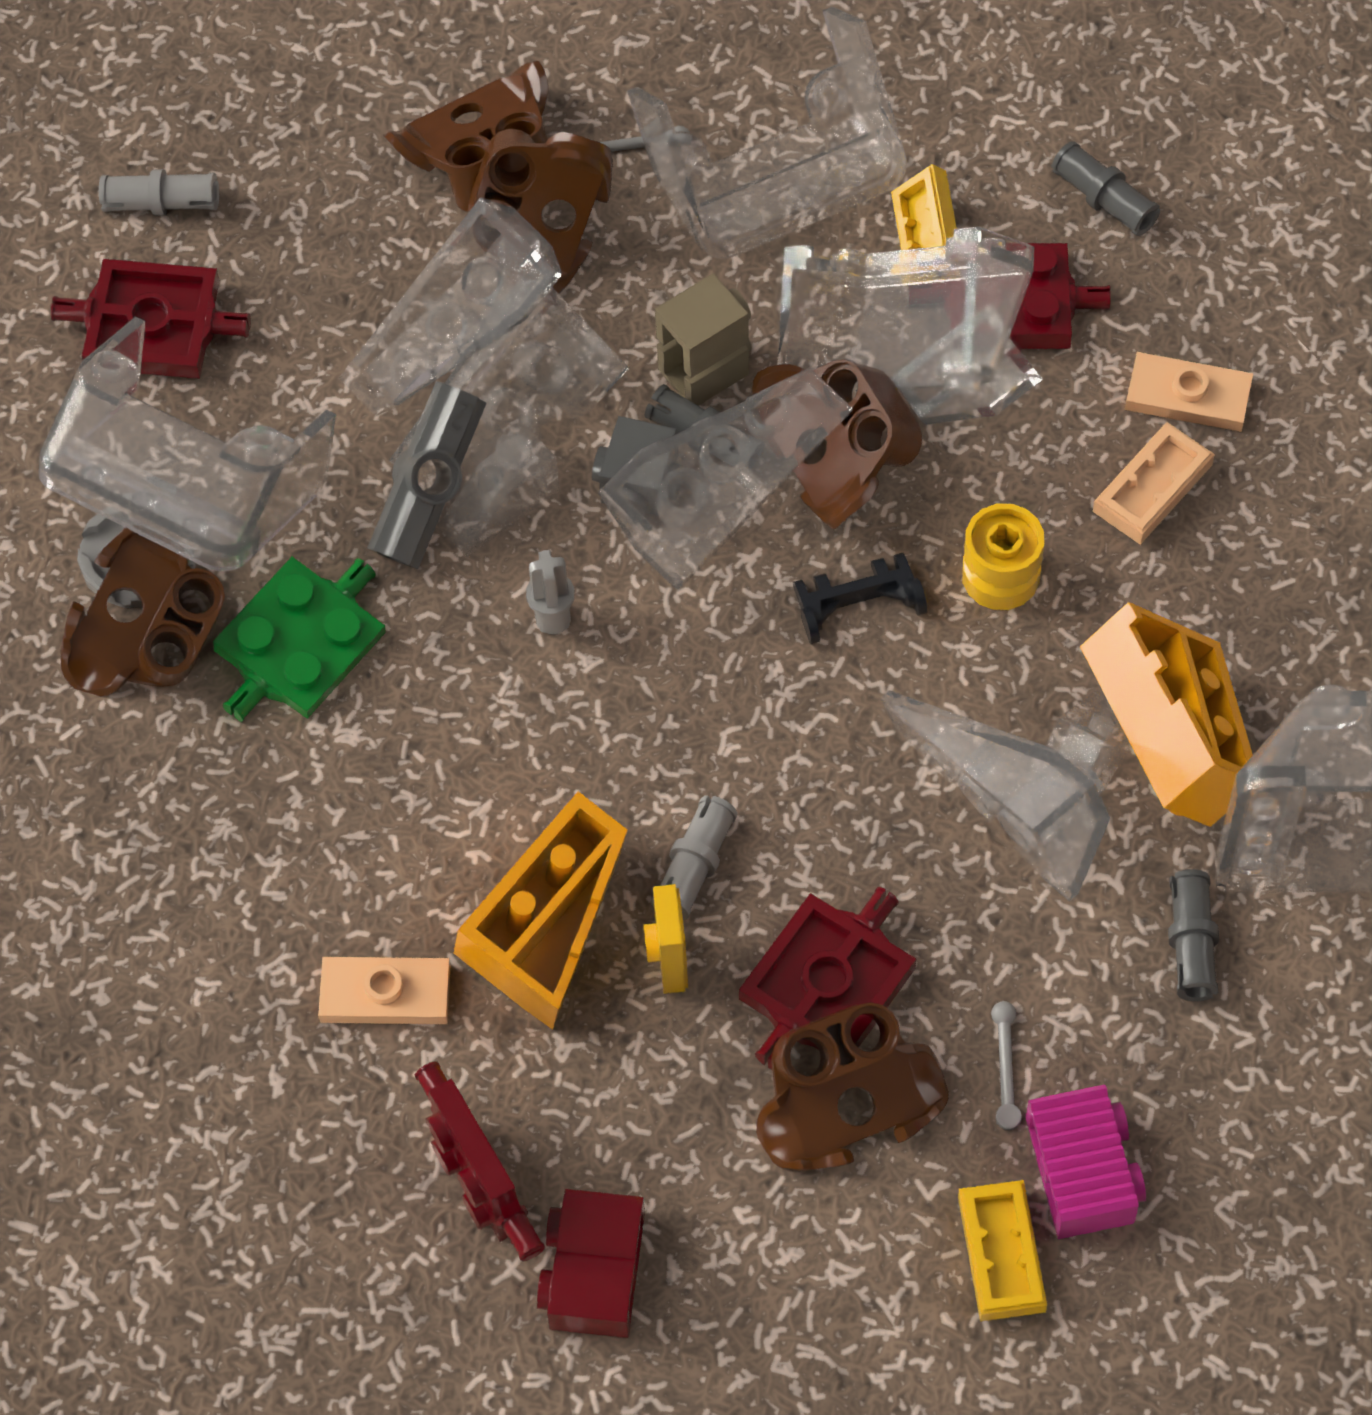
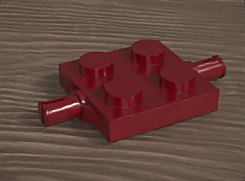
(170, 299)
(1052, 301)
(825, 965)
(464, 1148)

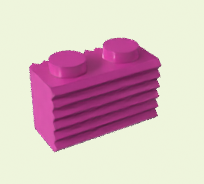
(1084, 1162)

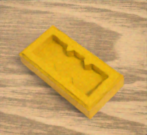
(924, 210)
(666, 939)
(1002, 1250)

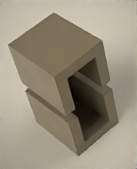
(703, 339)

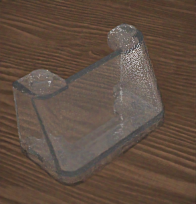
(911, 312)

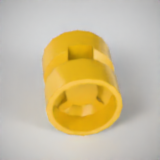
(1002, 556)

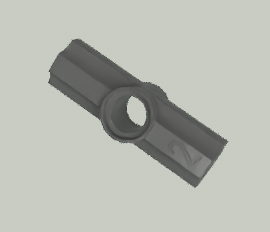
(439, 437)

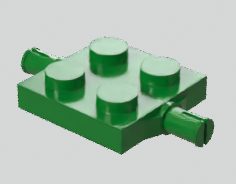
(298, 638)

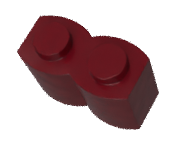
(593, 1263)

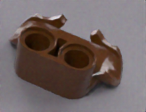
(460, 148)
(560, 169)
(854, 453)
(106, 653)
(803, 1121)

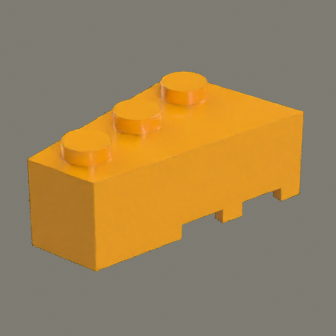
(1173, 707)
(543, 910)

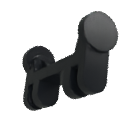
(826, 599)

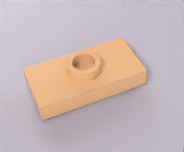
(1189, 391)
(1153, 483)
(384, 990)

